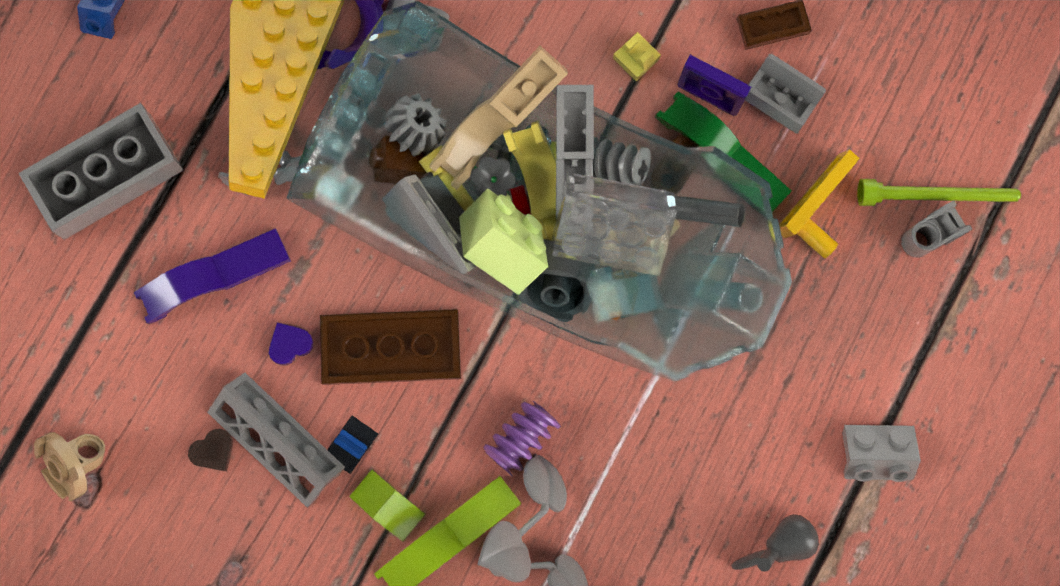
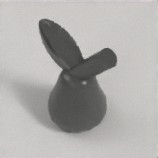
(792, 540)

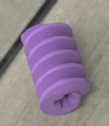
(521, 437)

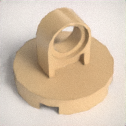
(64, 465)

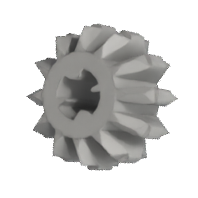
(415, 124)

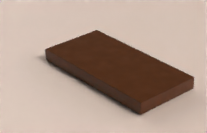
(390, 347)

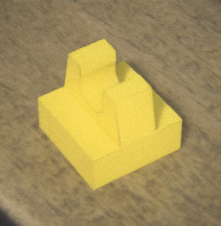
(636, 56)

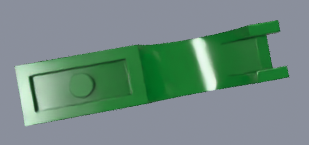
(708, 130)

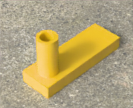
(799, 220)

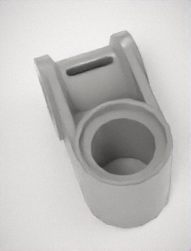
(939, 229)

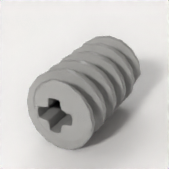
(620, 163)

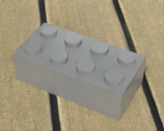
(100, 171)

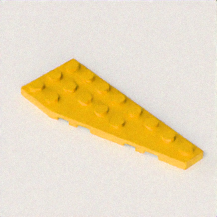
(271, 70)

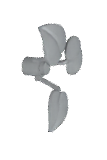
(503, 547)

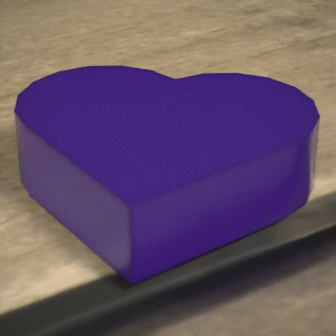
(289, 343)

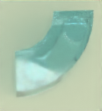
(622, 293)

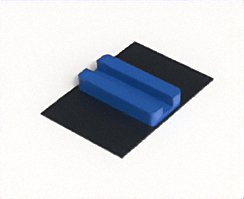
(352, 443)

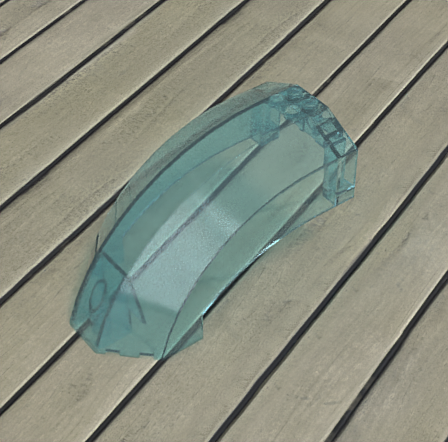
(715, 280)

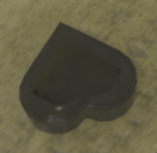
(213, 451)

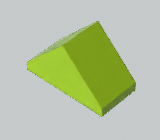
(387, 505)

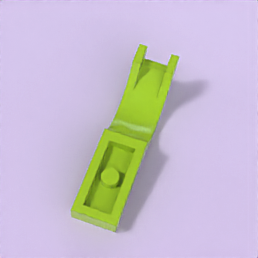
(450, 535)

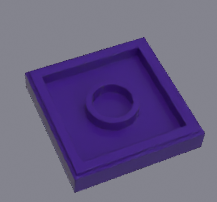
(713, 85)

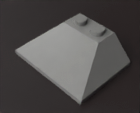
(430, 216)

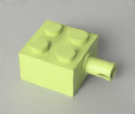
(503, 241)

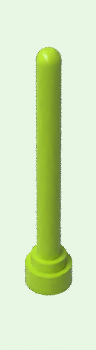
(872, 192)

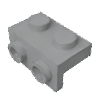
(784, 93)
(880, 452)

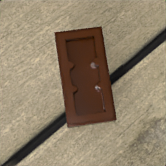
(774, 24)

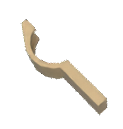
(499, 113)

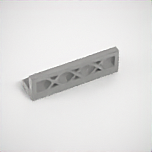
(277, 433)

